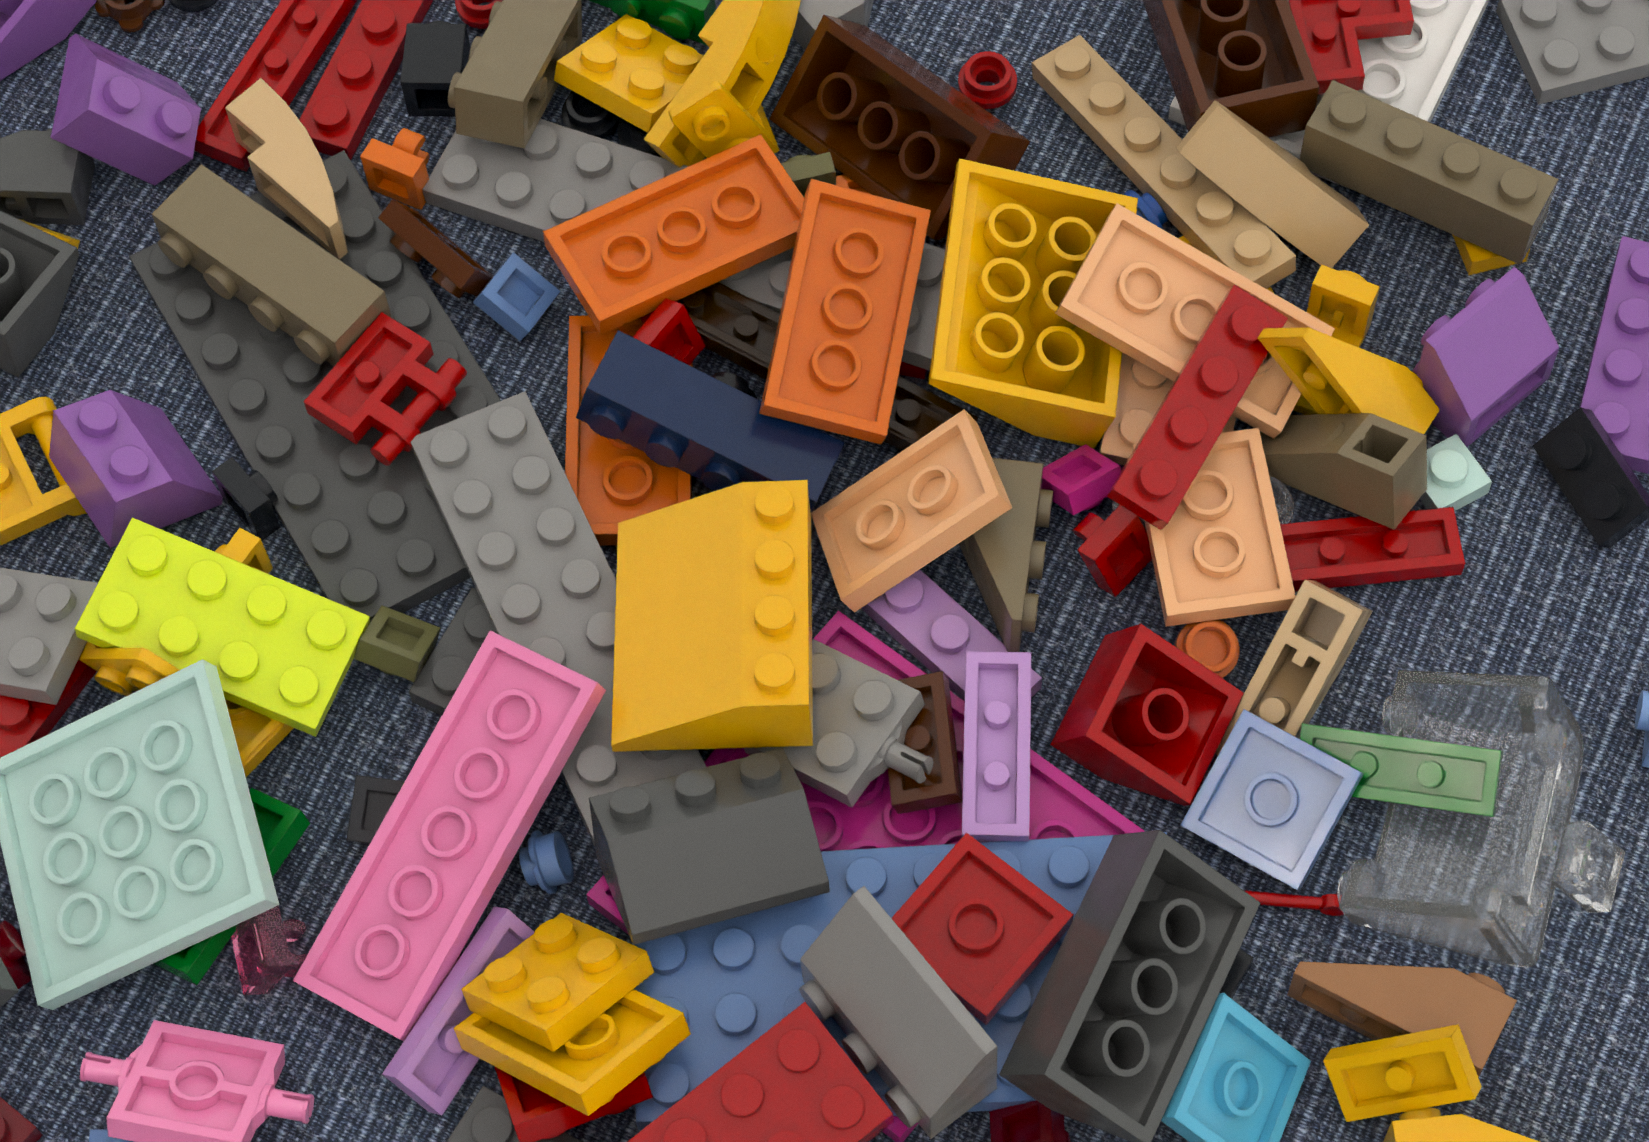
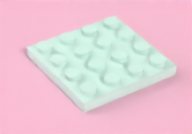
(130, 836)

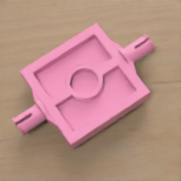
(195, 1087)

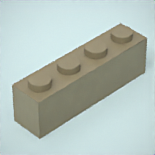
(1427, 172)
(267, 266)

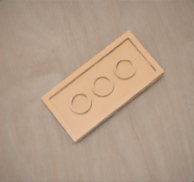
(1157, 298)

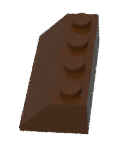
(889, 120)

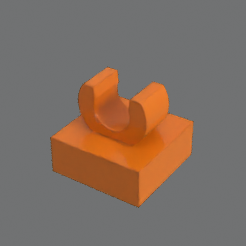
(398, 169)

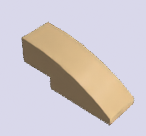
(287, 164)
(1273, 185)

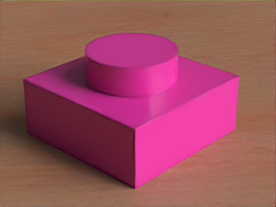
(1080, 479)

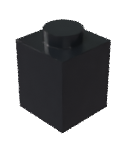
(429, 61)

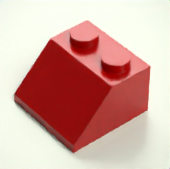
(1147, 716)

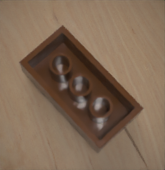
(1240, 56)

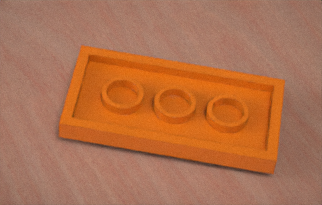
(678, 234)
(845, 312)
(606, 473)

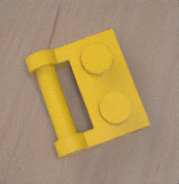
(21, 500)

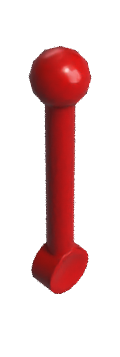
(1327, 903)

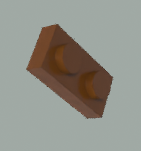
(420, 238)
(933, 736)

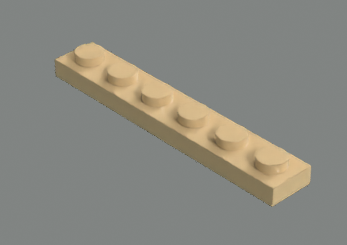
(1147, 154)

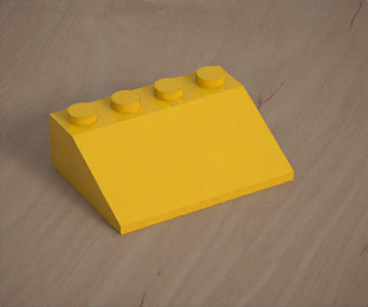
(1003, 276)
(715, 622)

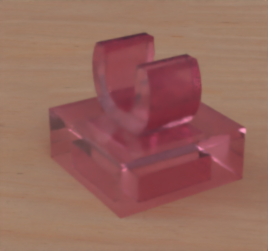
(263, 951)

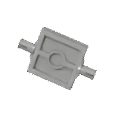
(856, 728)

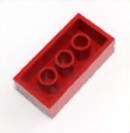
(779, 1089)

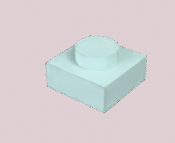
(1453, 476)

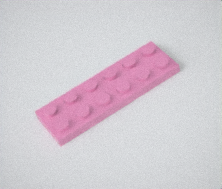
(450, 835)

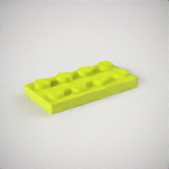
(270, 639)

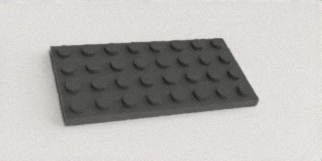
(358, 524)

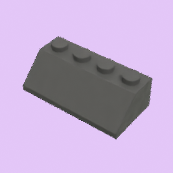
(1131, 986)

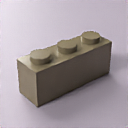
(514, 69)

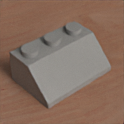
(898, 1016)

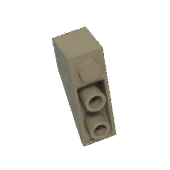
(1352, 463)
(1007, 554)

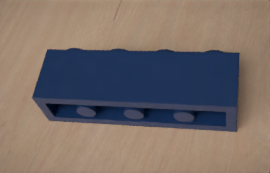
(699, 422)

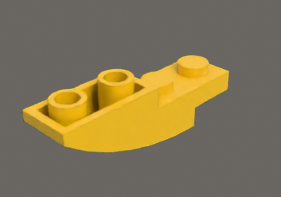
(743, 54)

